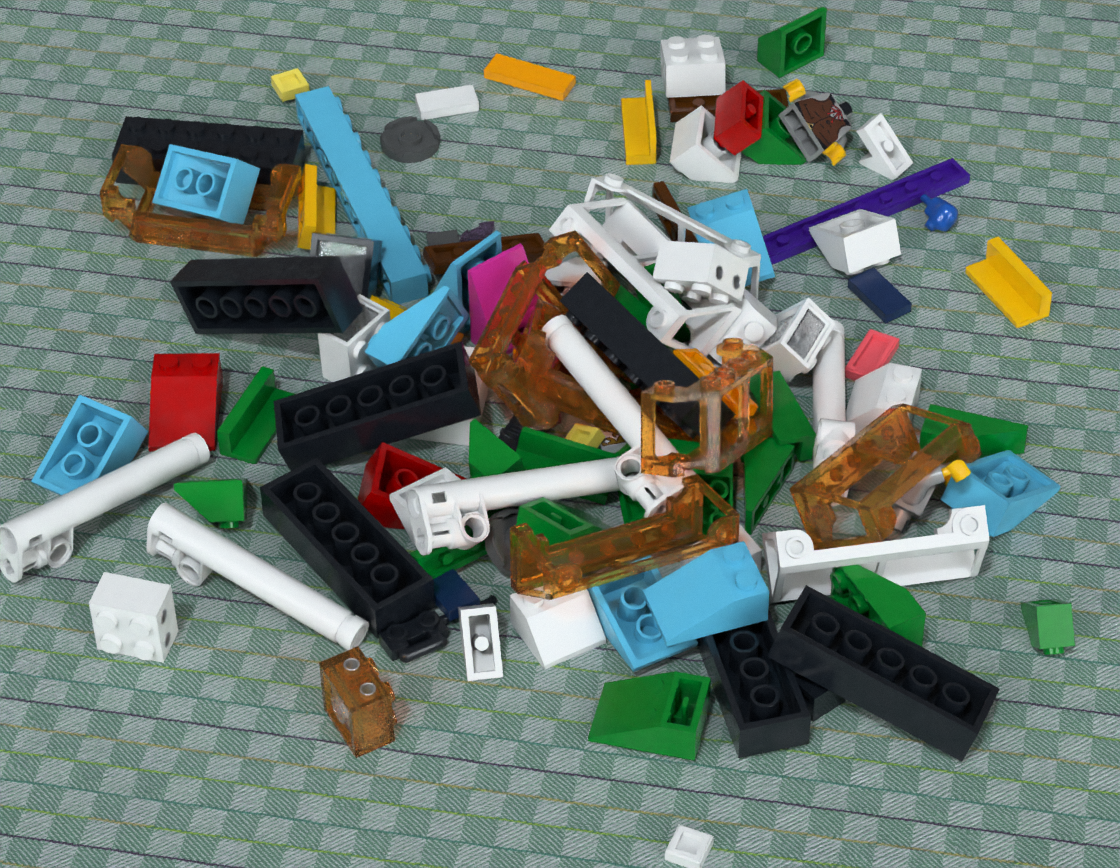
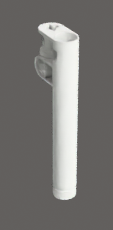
(829, 400)
(620, 410)
(469, 499)
(46, 532)
(200, 551)

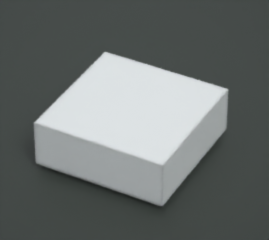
(689, 847)

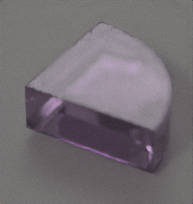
(478, 233)

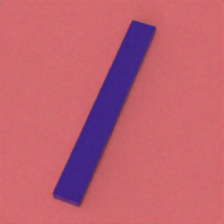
(883, 201)

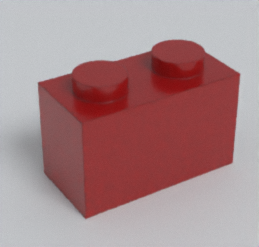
(738, 118)

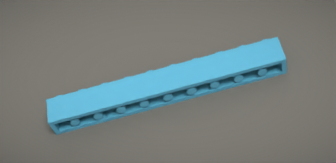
(361, 193)

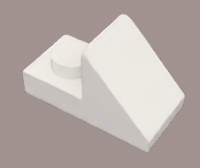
(885, 151)

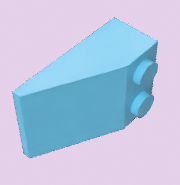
(206, 184)
(736, 219)
(457, 274)
(419, 329)
(89, 446)
(1005, 486)
(709, 595)
(629, 620)

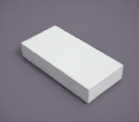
(447, 102)

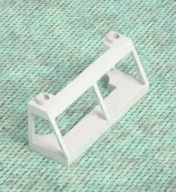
(613, 182)
(634, 229)
(909, 561)

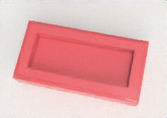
(871, 354)

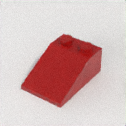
(185, 398)
(387, 472)

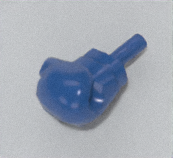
(940, 213)

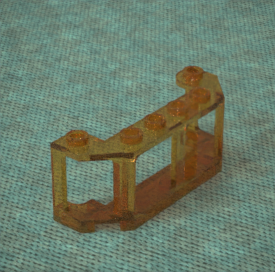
(192, 232)
(490, 354)
(741, 433)

